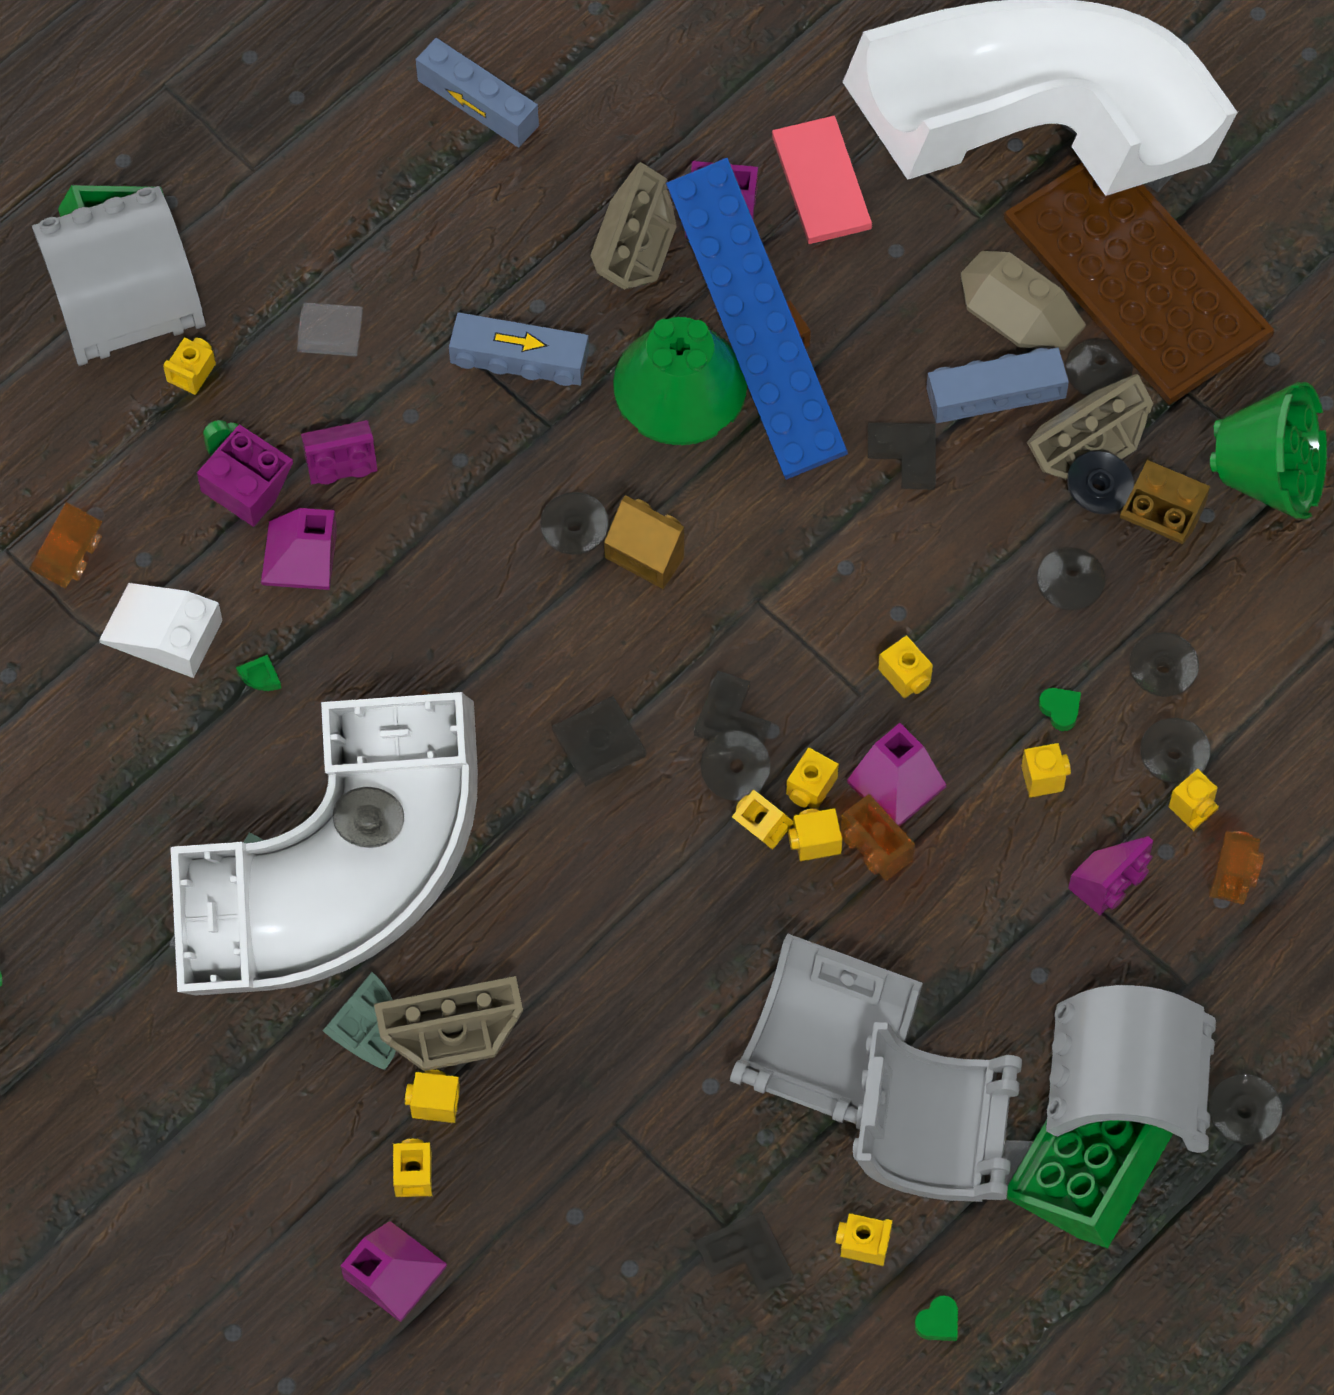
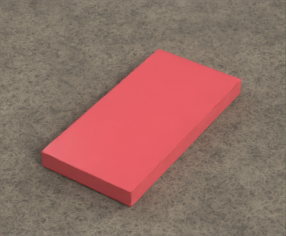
(821, 179)

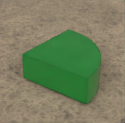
(259, 674)

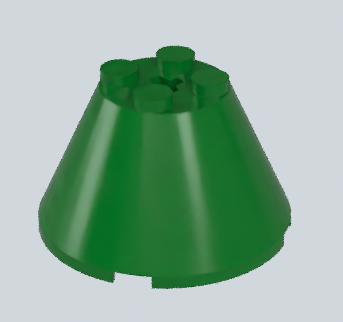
(679, 382)
(1275, 450)

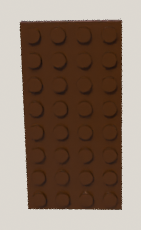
(1140, 280)

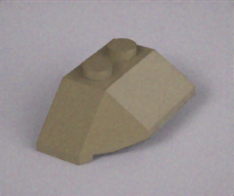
(635, 230)
(1019, 302)
(1102, 421)
(451, 1023)

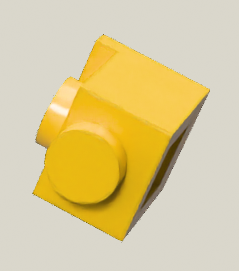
(190, 373)
(1194, 799)
(773, 825)
(412, 1183)
(868, 1250)

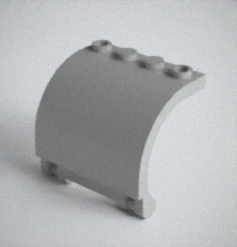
(119, 273)
(818, 1027)
(1132, 1059)
(934, 1120)

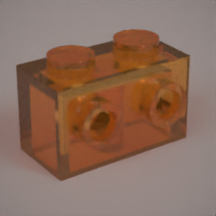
(66, 545)
(877, 838)
(1237, 867)

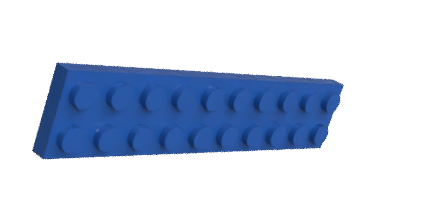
(757, 319)

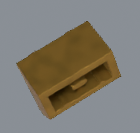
(1166, 502)
(645, 542)

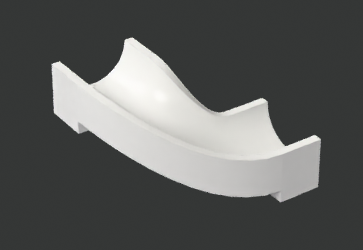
(1012, 65)
(309, 898)

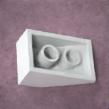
(164, 626)

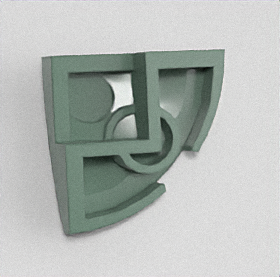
(357, 1026)

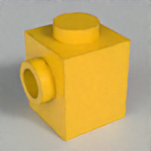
(906, 667)
(1045, 769)
(811, 779)
(815, 834)
(433, 1096)

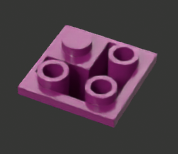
(300, 549)
(898, 775)
(1109, 872)
(392, 1269)

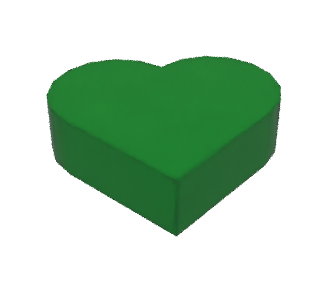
(216, 434)
(1061, 707)
(939, 1321)

